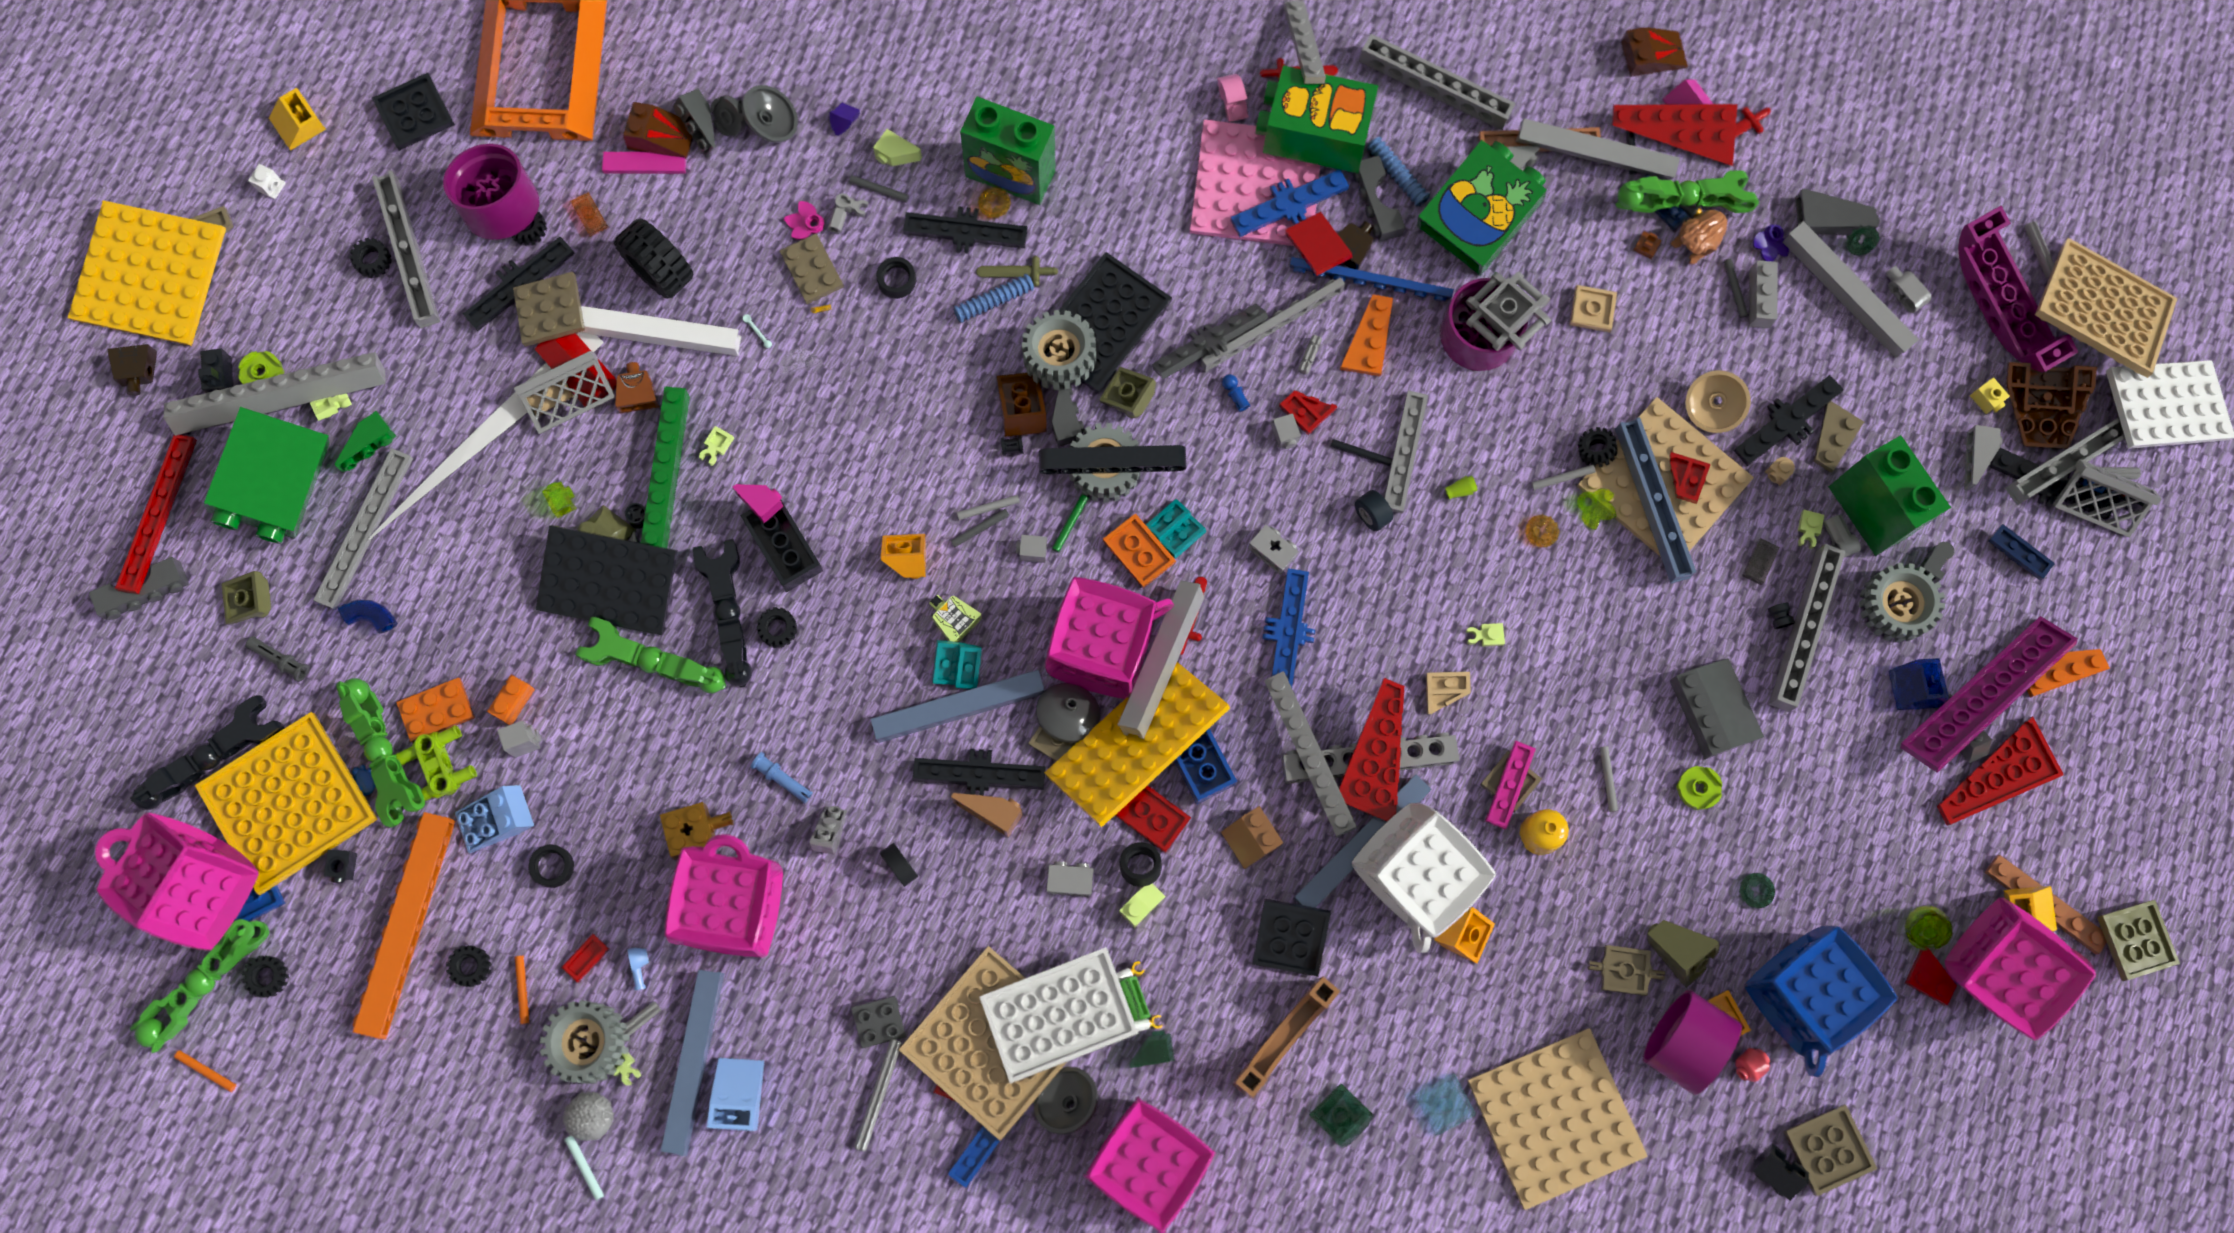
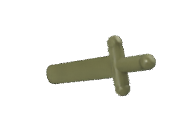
(1015, 271)

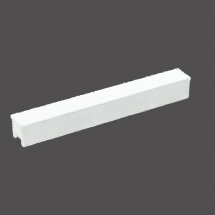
(660, 331)

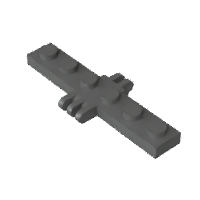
(1209, 341)

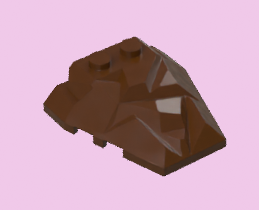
(2049, 402)

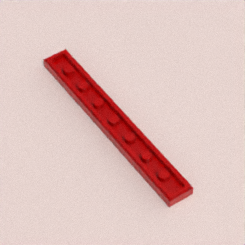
(156, 514)

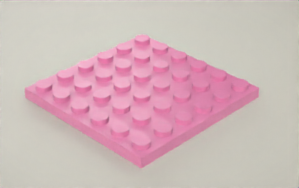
(1237, 177)

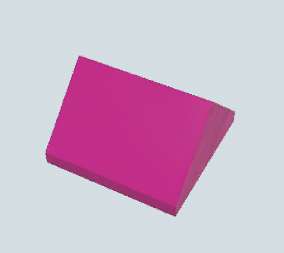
(1687, 93)

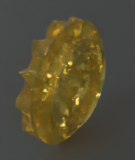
(990, 195)
(1544, 540)

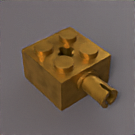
(694, 816)

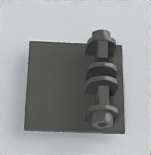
(878, 1021)

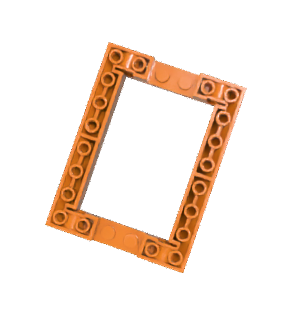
(561, 124)

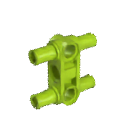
(436, 763)

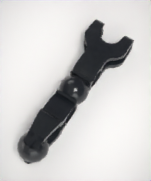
(726, 609)
(225, 743)

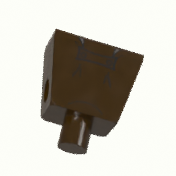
(1358, 242)
(133, 366)

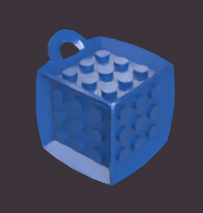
(1820, 993)

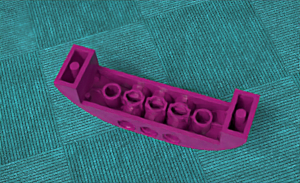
(2005, 295)

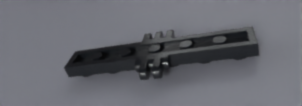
(965, 230)
(503, 295)
(1789, 420)
(2017, 467)
(979, 773)

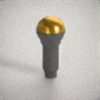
(1692, 211)

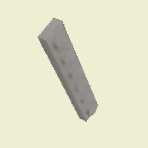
(1304, 42)
(1405, 450)

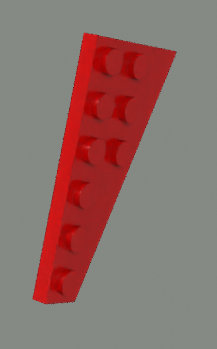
(1692, 127)
(1375, 764)
(2012, 769)

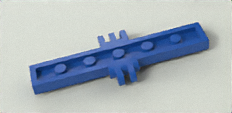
(1289, 202)
(1289, 630)

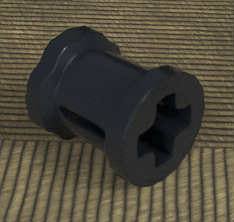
(1007, 445)

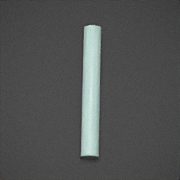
(584, 1167)

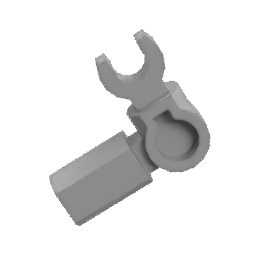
(844, 204)

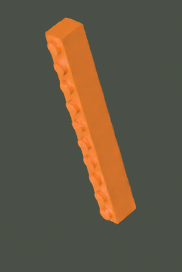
(404, 926)

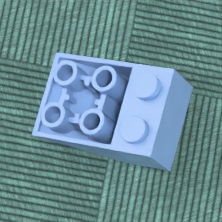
(494, 818)
(736, 1094)

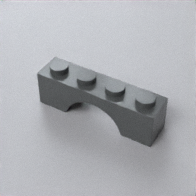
(1386, 221)
(164, 578)

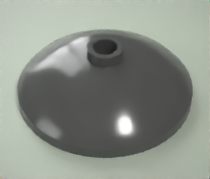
(769, 113)
(1063, 721)
(1054, 1103)

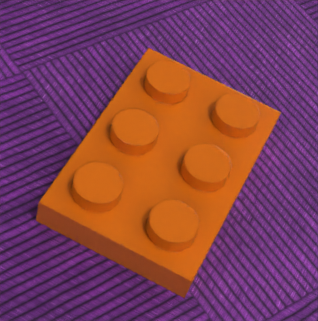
(1139, 550)
(435, 709)

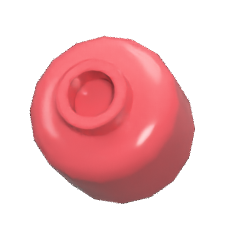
(1752, 1064)

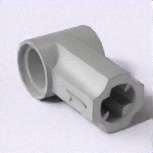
(1841, 535)

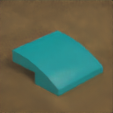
(1176, 528)
(956, 664)

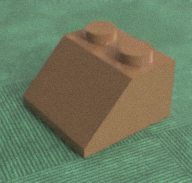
(1252, 837)

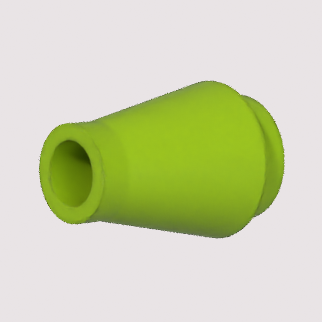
(1462, 487)

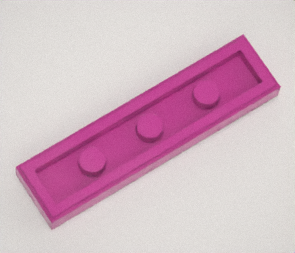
(642, 163)
(1510, 785)

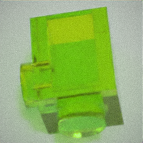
(559, 498)

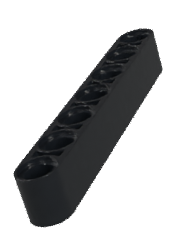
(1112, 459)

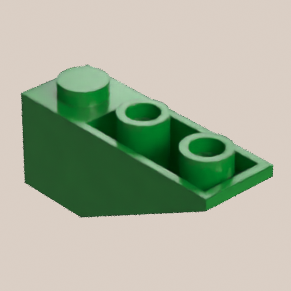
(364, 441)

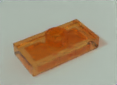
(589, 214)

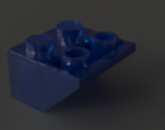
(1919, 685)

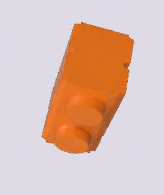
(511, 700)

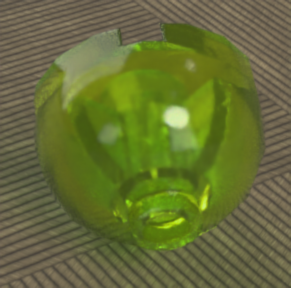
(1928, 927)

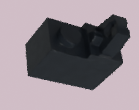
(215, 370)

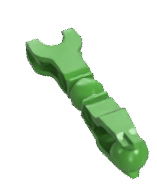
(1713, 192)
(650, 659)
(386, 770)
(198, 982)

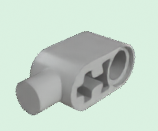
(1908, 289)

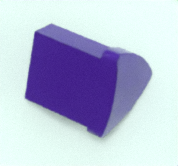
(842, 118)

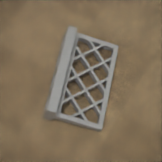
(559, 374)
(2111, 481)

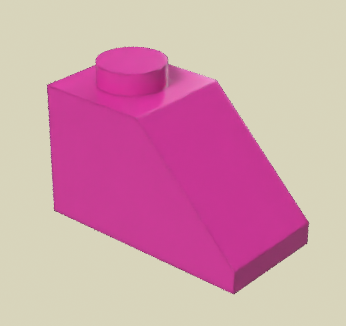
(760, 499)

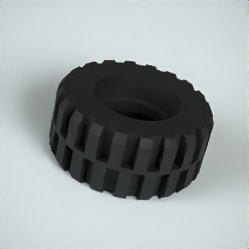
(653, 258)

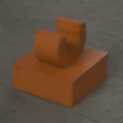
(1647, 244)

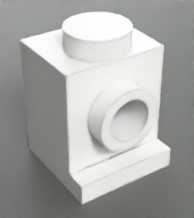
(266, 181)

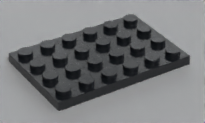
(1118, 309)
(606, 579)

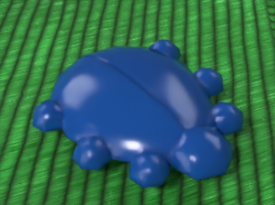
(364, 779)

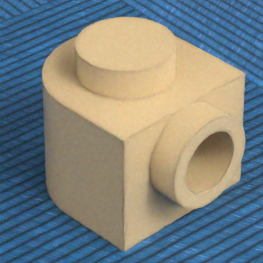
(1780, 470)

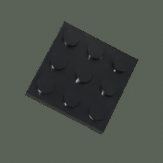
(413, 111)
(1291, 937)

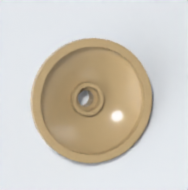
(1722, 416)

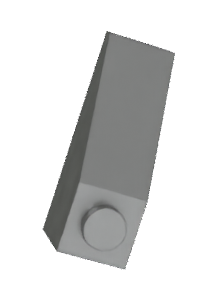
(1980, 450)

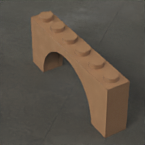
(1286, 1034)

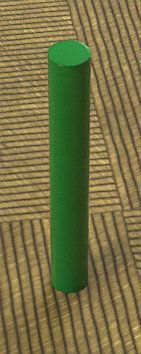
(1070, 523)

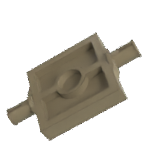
(1626, 970)

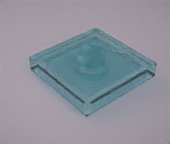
(1445, 1104)

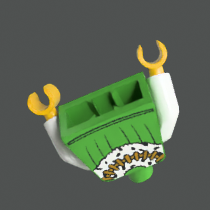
(1136, 999)

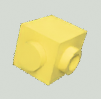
(1990, 396)

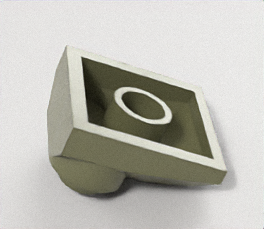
(1129, 392)
(608, 524)
(246, 597)

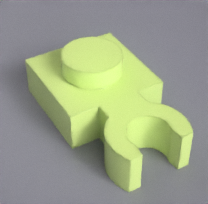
(329, 406)
(717, 442)
(1810, 525)
(1489, 635)
(626, 1069)

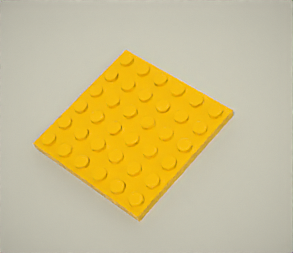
(147, 273)
(286, 801)

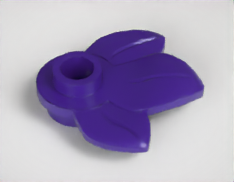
(1771, 243)

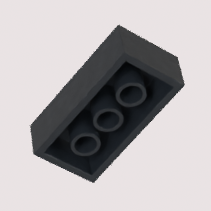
(783, 547)

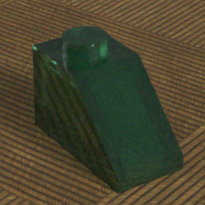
(1154, 1050)

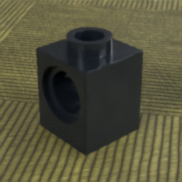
(333, 858)

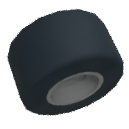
(1374, 510)

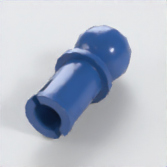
(1230, 383)

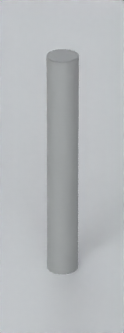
(1563, 477)
(988, 507)
(1608, 777)

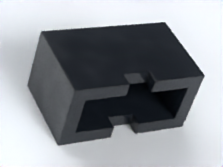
(1778, 1172)

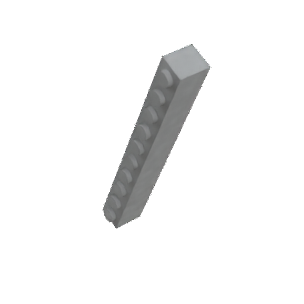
(275, 393)

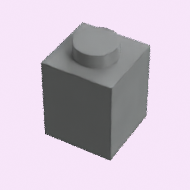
(1286, 431)
(1032, 548)

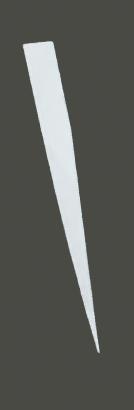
(491, 428)

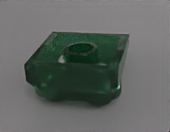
(1342, 1116)

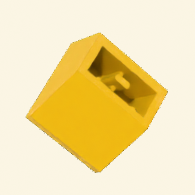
(295, 119)
(2036, 902)

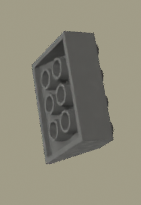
(1716, 708)

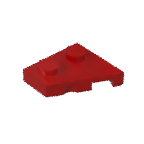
(1307, 410)
(1688, 476)
(1931, 978)

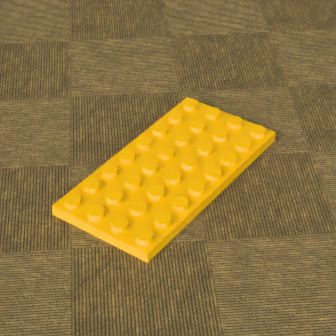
(1112, 768)

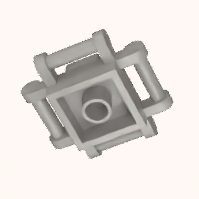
(1508, 310)

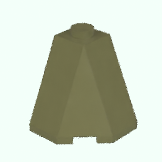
(1682, 950)

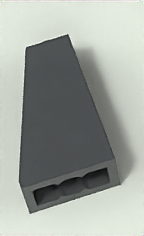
(1832, 214)

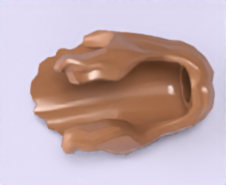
(1702, 234)

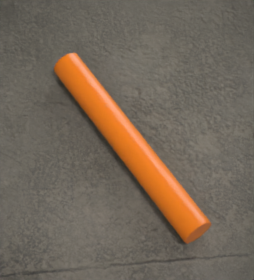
(521, 989)
(205, 1071)

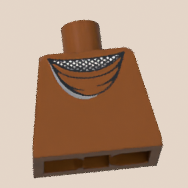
(635, 390)

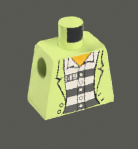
(954, 617)

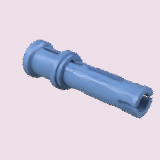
(773, 772)

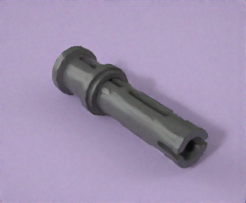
(284, 663)

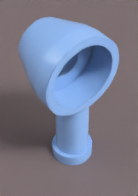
(638, 958)

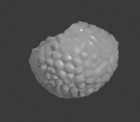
(588, 1116)

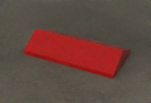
(565, 348)

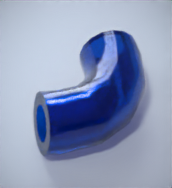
(368, 611)

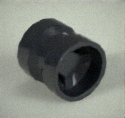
(634, 512)
(1781, 615)

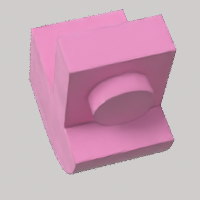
(1234, 97)

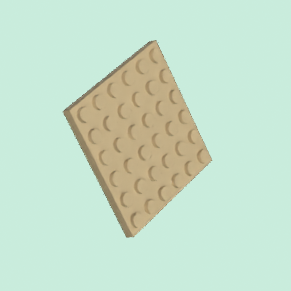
(2107, 307)
(1668, 434)
(961, 1054)
(1557, 1119)

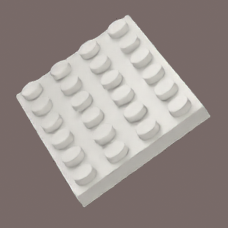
(2170, 406)
(1058, 1015)

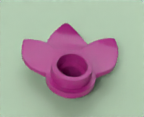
(802, 221)

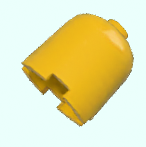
(1544, 831)

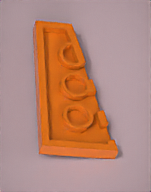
(1370, 339)
(2070, 668)

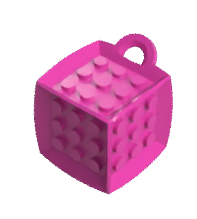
(1102, 636)
(174, 881)
(724, 900)
(2019, 969)
(1150, 1165)

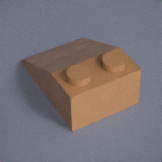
(993, 811)

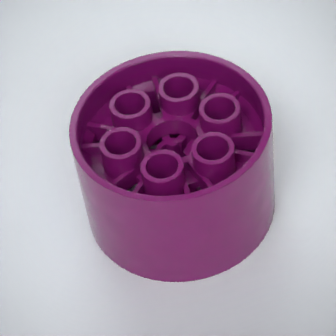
(494, 177)
(1467, 352)
(1692, 1042)

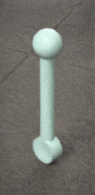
(747, 319)

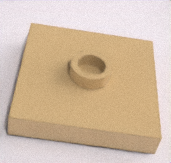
(1593, 308)

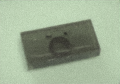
(1760, 561)

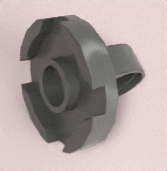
(728, 115)

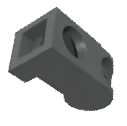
(1935, 560)

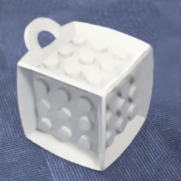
(1423, 871)

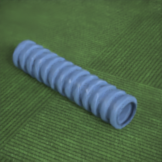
(1398, 171)
(993, 298)

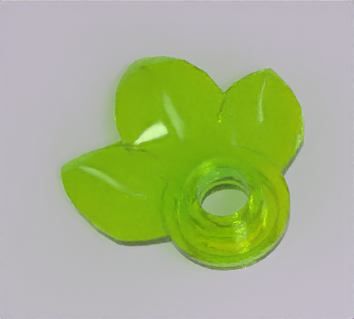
(1599, 509)

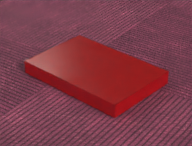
(1318, 243)
(1154, 818)

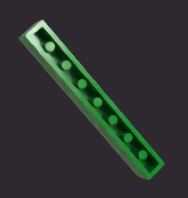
(665, 467)

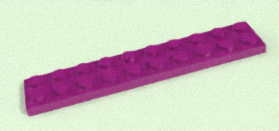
(1988, 694)

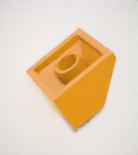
(905, 554)
(1467, 935)

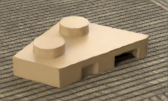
(1445, 688)

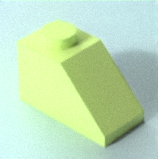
(895, 150)
(1141, 904)

